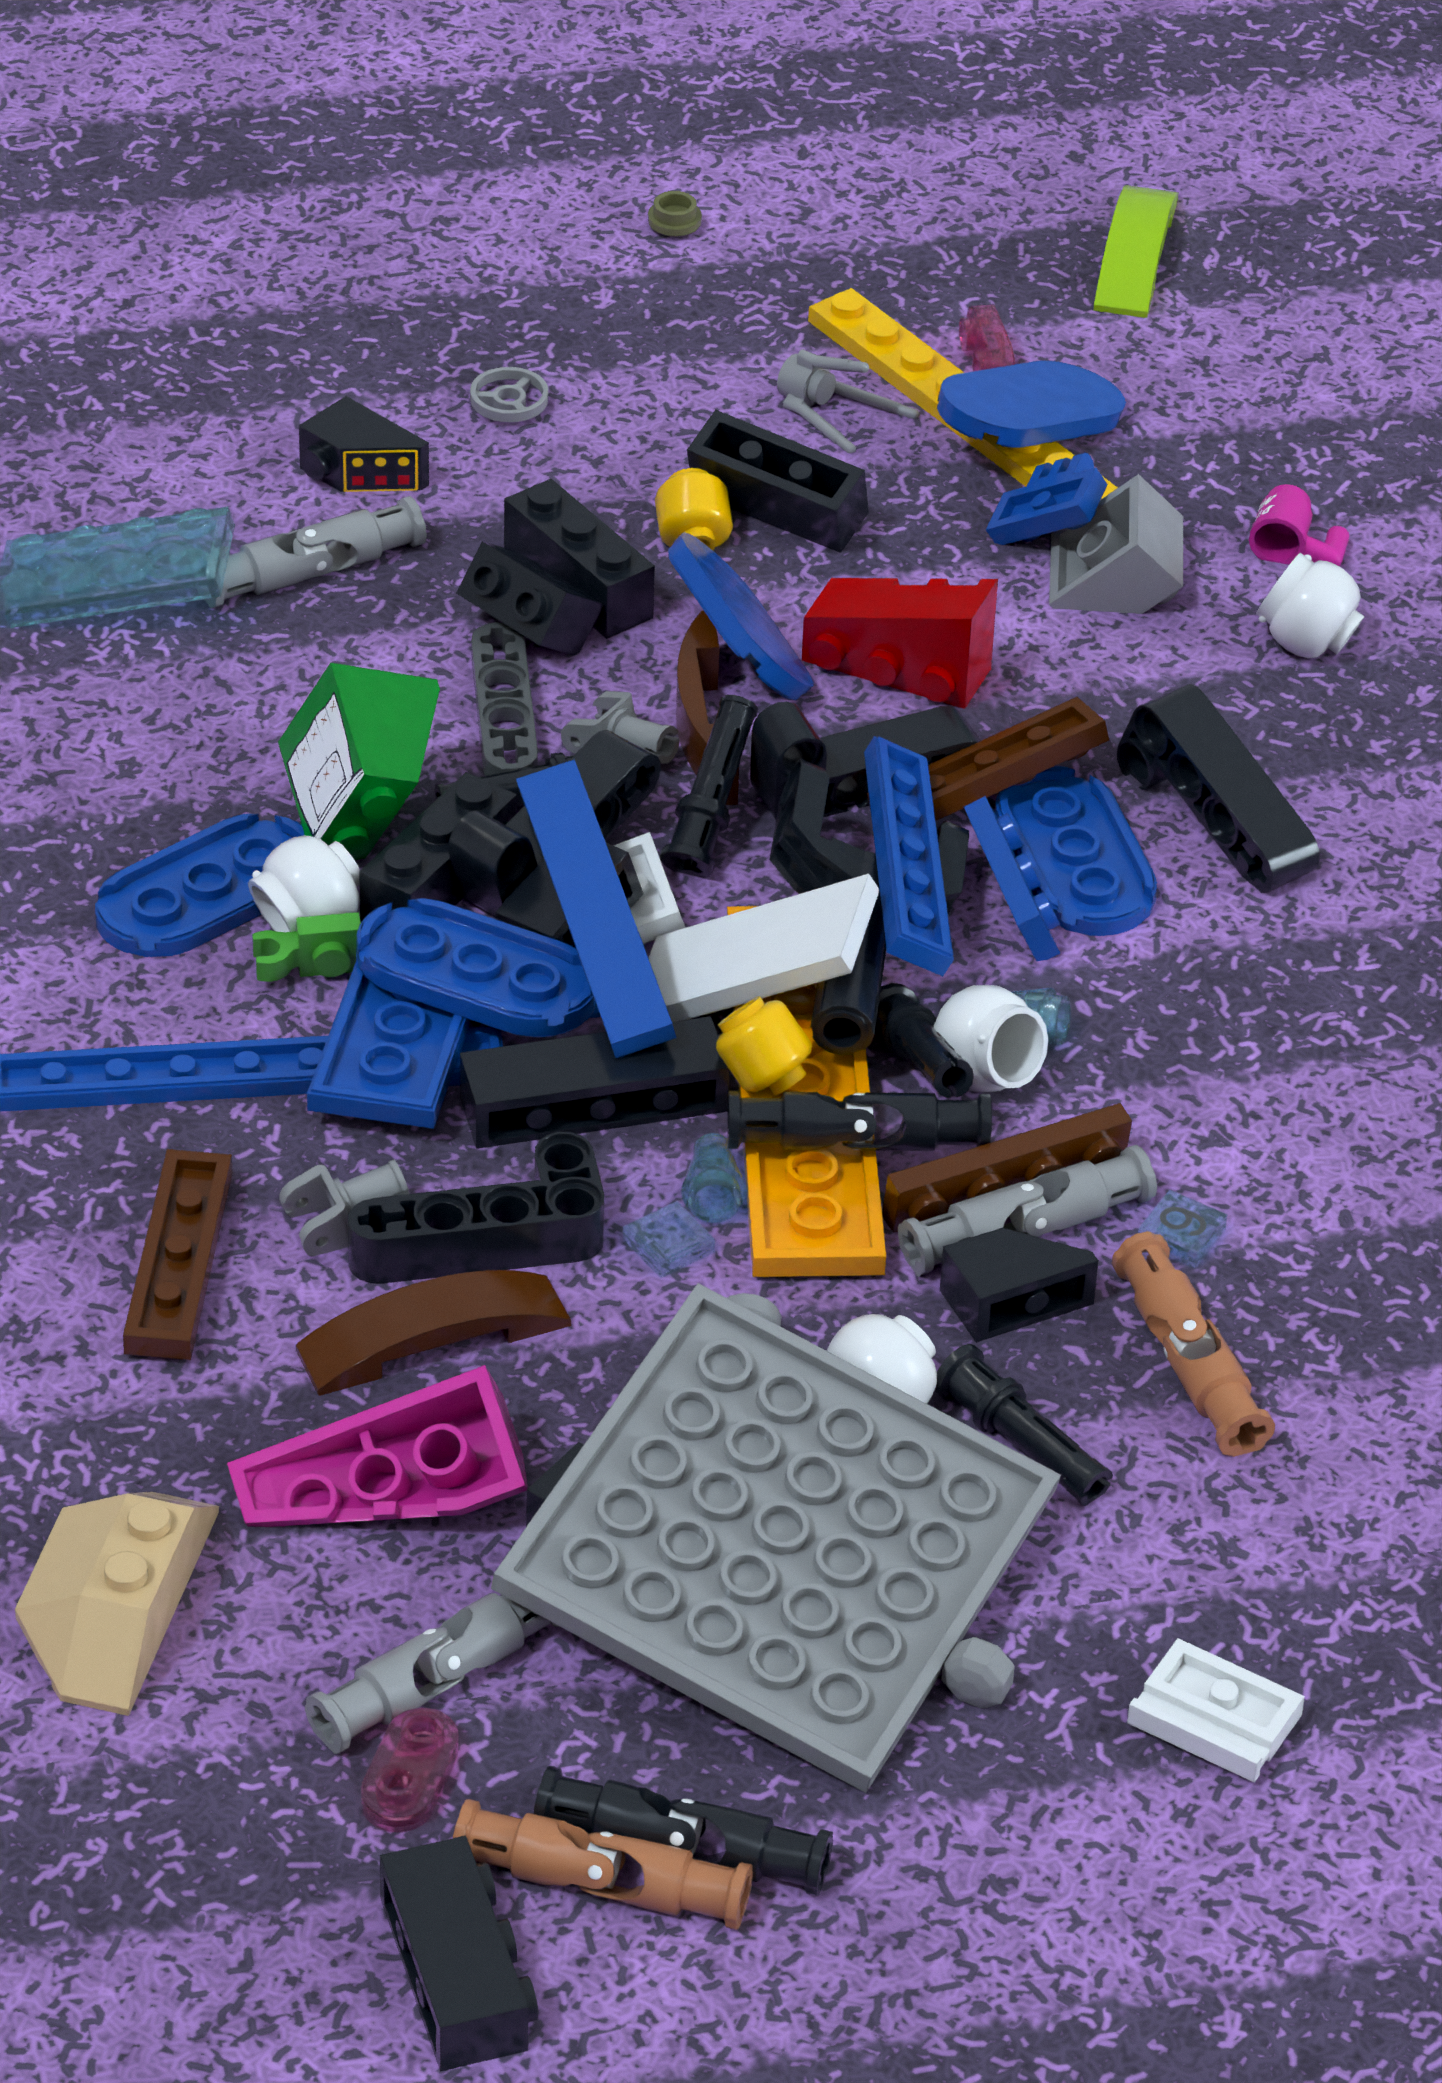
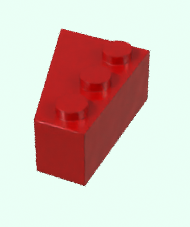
(905, 636)

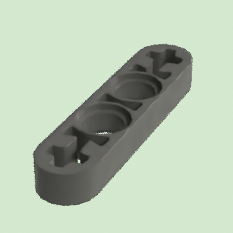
(506, 705)

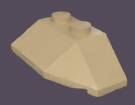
(110, 1592)

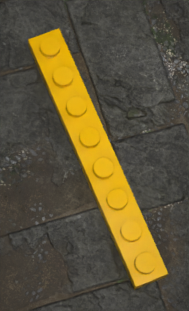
(917, 373)

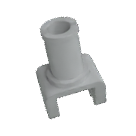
(617, 715)
(318, 1191)

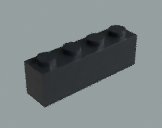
(582, 1088)

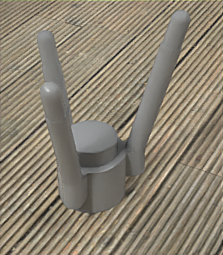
(808, 381)

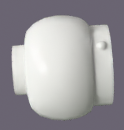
(1312, 607)
(305, 880)
(995, 1036)
(891, 1351)

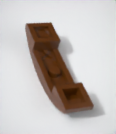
(698, 673)
(426, 1317)

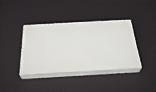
(763, 949)

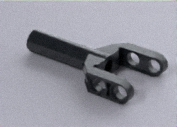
(847, 1004)

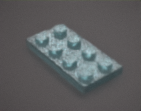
(115, 567)

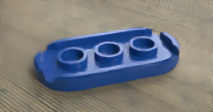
(1030, 403)
(739, 616)
(1081, 851)
(189, 888)
(475, 967)

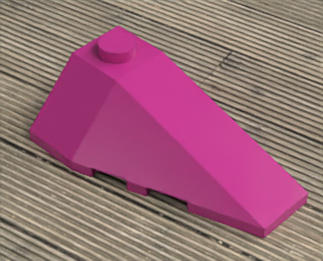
(404, 1459)

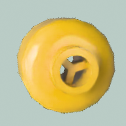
(696, 505)
(763, 1046)

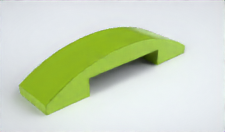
(1134, 250)

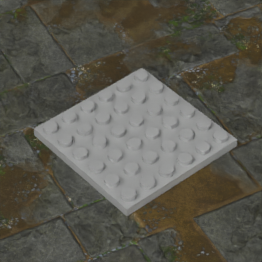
(777, 1535)

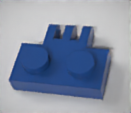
(1053, 500)

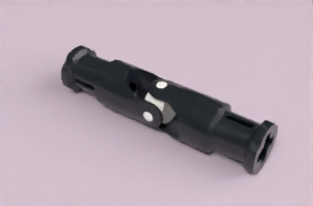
(821, 1121)
(681, 1822)

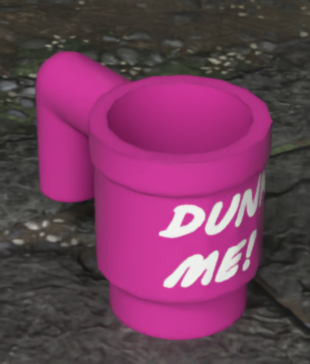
(1283, 530)

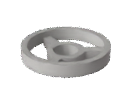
(493, 406)

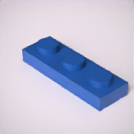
(1015, 877)

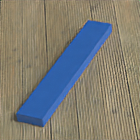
(908, 856)
(596, 909)

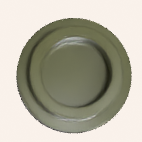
(674, 214)

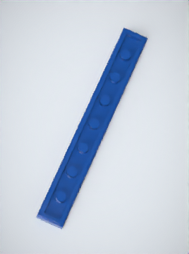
(175, 1072)

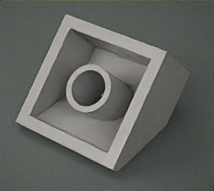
(1122, 557)

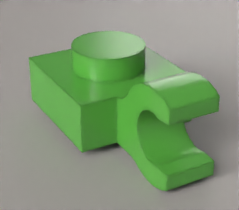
(318, 947)

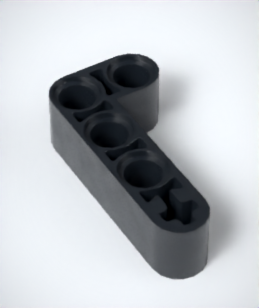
(784, 736)
(1222, 784)
(496, 857)
(485, 1226)

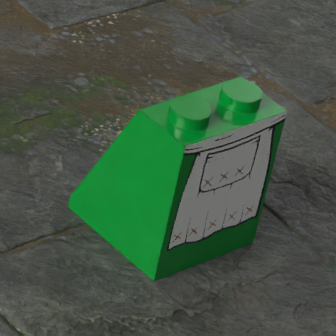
(357, 752)

